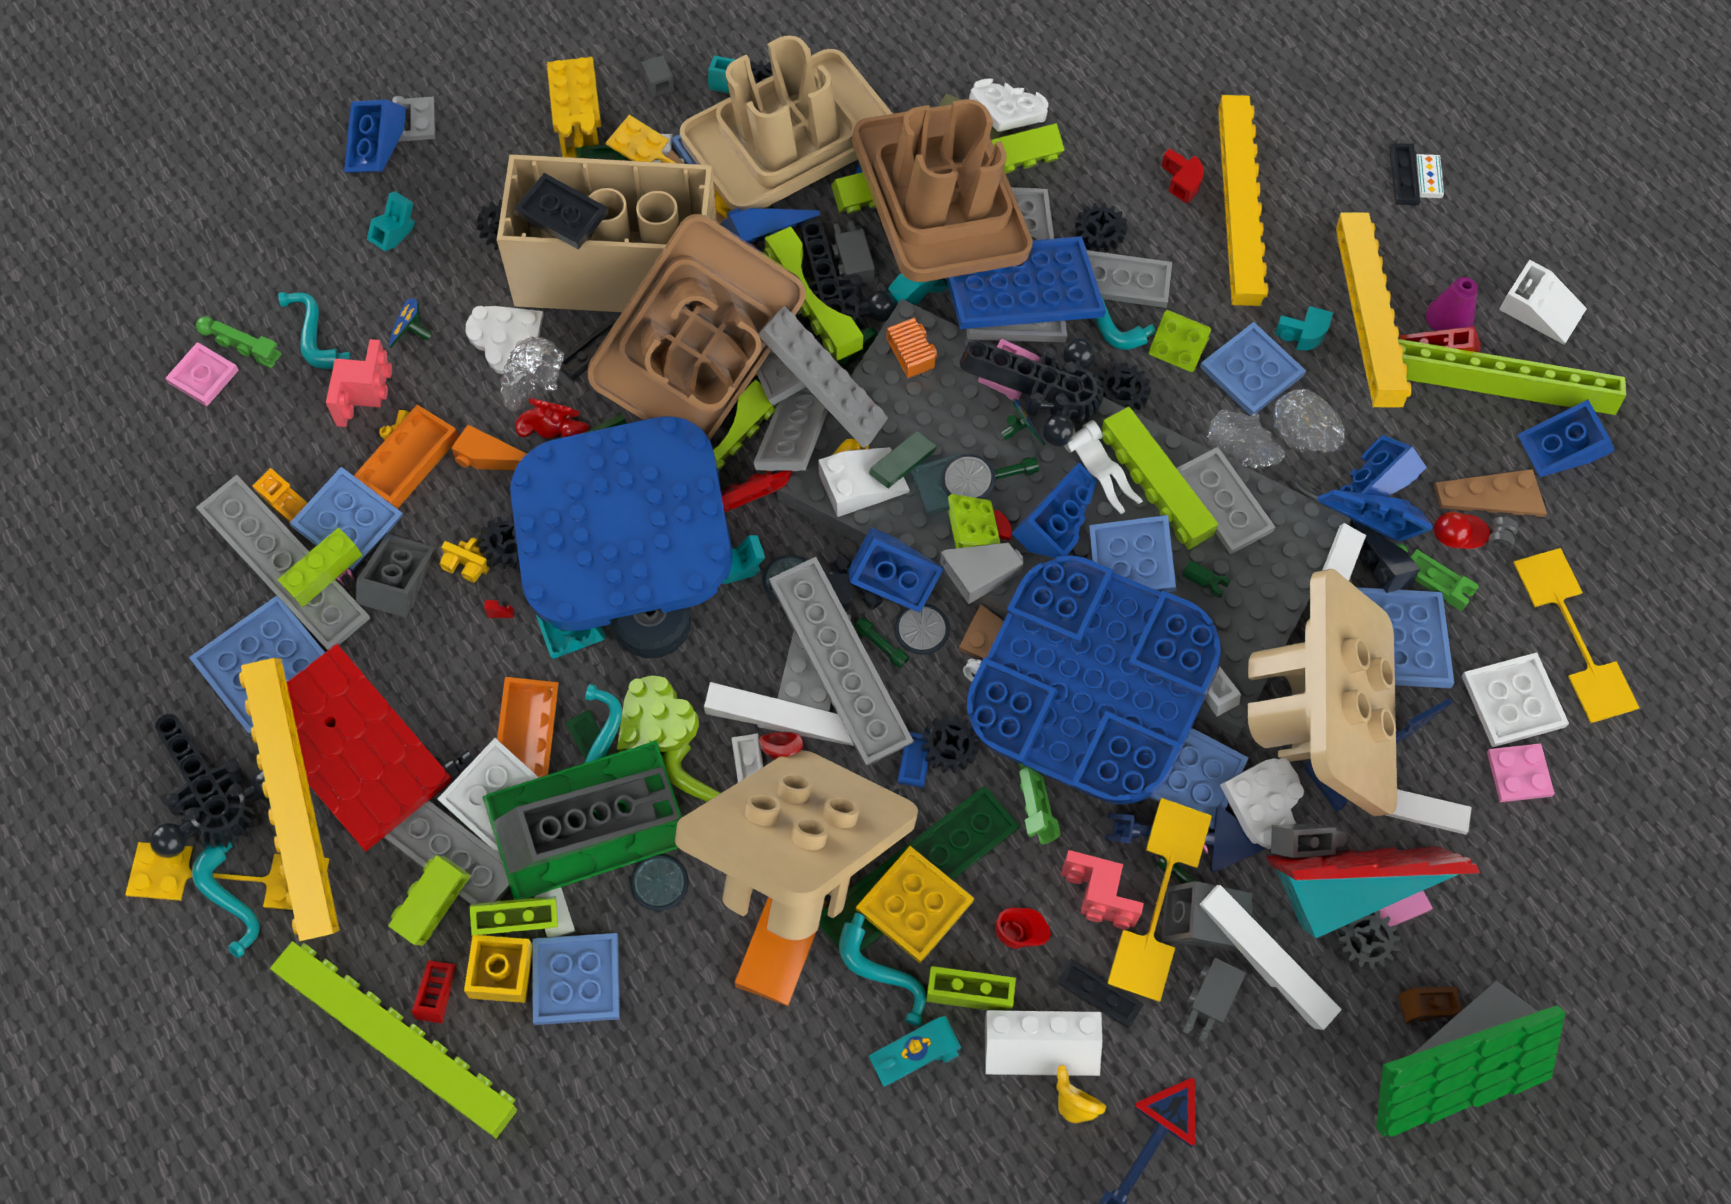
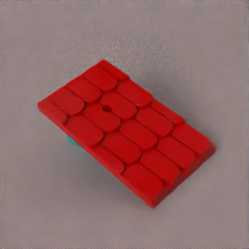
(359, 749)
(1352, 884)

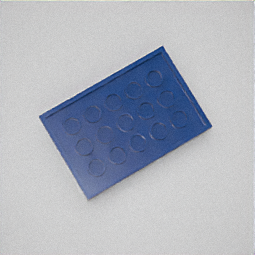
(1047, 287)

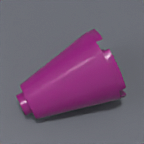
(1454, 306)

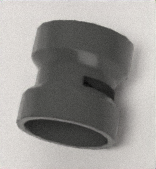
(1503, 534)

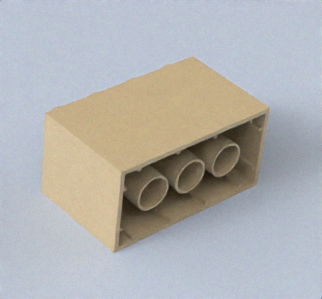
(643, 213)

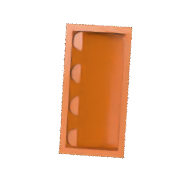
(407, 455)
(528, 721)
(773, 962)

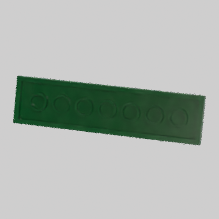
(949, 844)

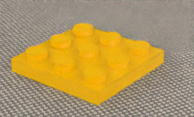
(915, 904)

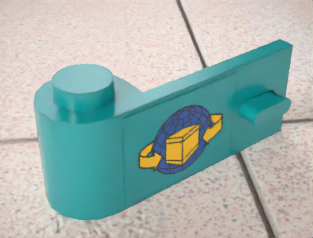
(916, 1050)

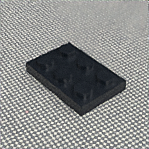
(561, 210)

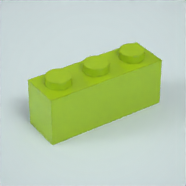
(320, 567)
(429, 900)
(513, 915)
(970, 989)

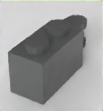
(852, 253)
(1306, 840)
(1214, 996)

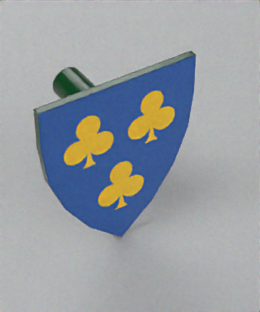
(408, 319)
(1018, 424)

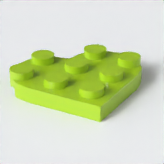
(655, 714)

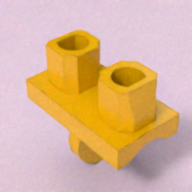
(465, 554)

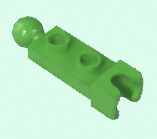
(260, 348)
(1441, 579)
(1038, 806)

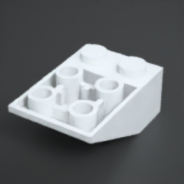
(1543, 303)

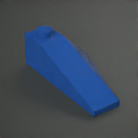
(758, 223)
(1387, 468)
(1385, 515)
(1056, 521)

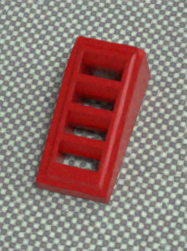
(428, 1013)

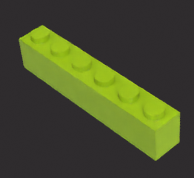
(1158, 478)

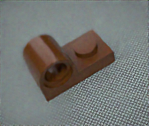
(1429, 1003)

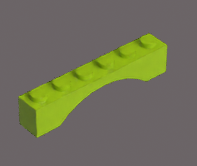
(837, 330)
(751, 411)

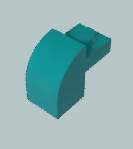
(717, 74)
(394, 225)
(914, 291)
(1309, 332)
(746, 560)

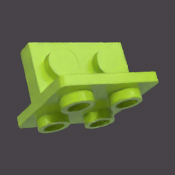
(1179, 341)
(972, 521)

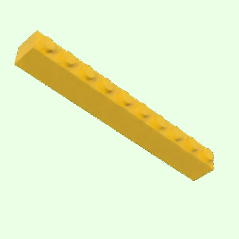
(1241, 201)
(1372, 311)
(289, 799)

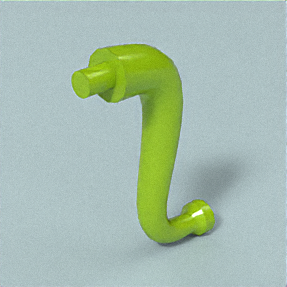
(681, 779)

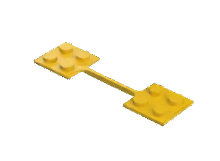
(645, 145)
(1599, 688)
(166, 877)
(1142, 961)

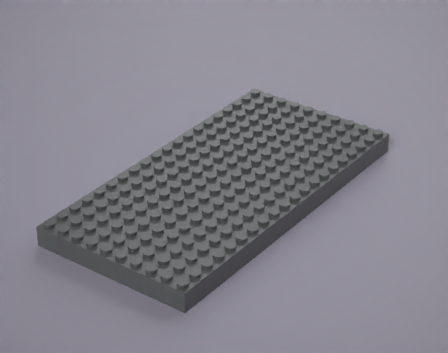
(967, 417)

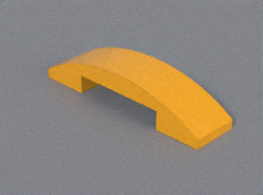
(279, 495)

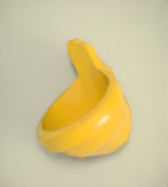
(1074, 1103)

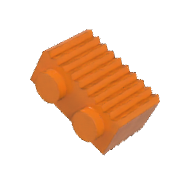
(911, 347)

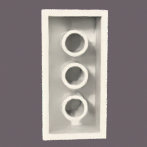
(1042, 1041)

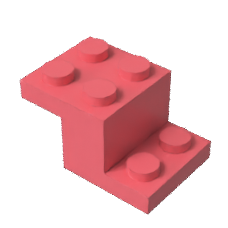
(358, 383)
(1101, 890)

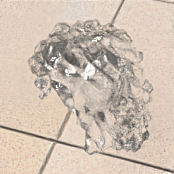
(530, 372)
(1308, 422)
(1243, 439)

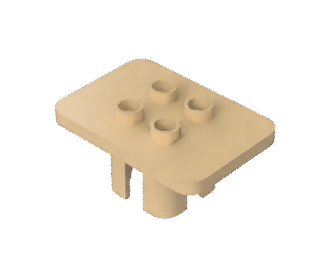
(783, 129)
(1339, 697)
(795, 837)

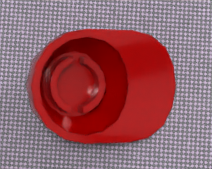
(1461, 530)
(780, 744)
(1021, 928)

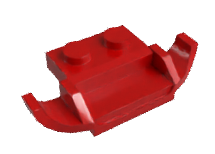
(755, 488)

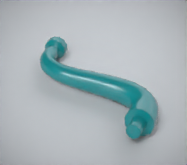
(1123, 340)
(317, 358)
(607, 734)
(204, 881)
(853, 959)

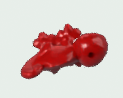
(549, 420)

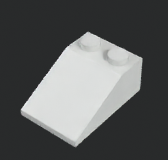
(851, 485)

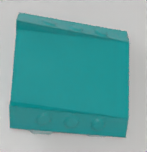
(563, 642)

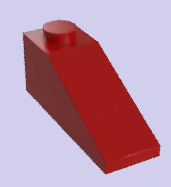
(1458, 338)

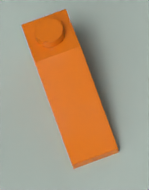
(484, 451)

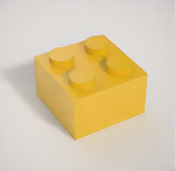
(499, 968)

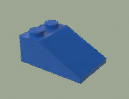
(373, 134)
(1567, 440)
(894, 570)

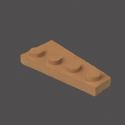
(1495, 493)
(981, 633)

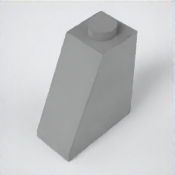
(981, 568)

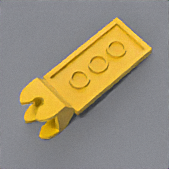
(574, 103)

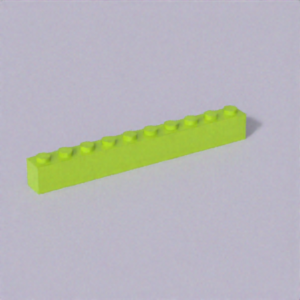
(1021, 150)
(1512, 377)
(394, 1039)

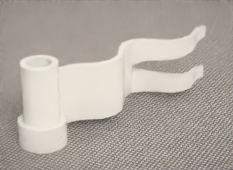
(1098, 463)

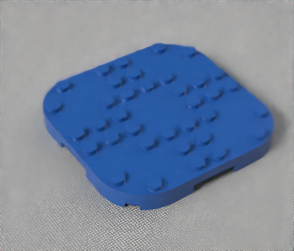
(620, 523)
(1094, 679)

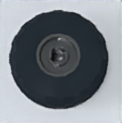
(653, 632)

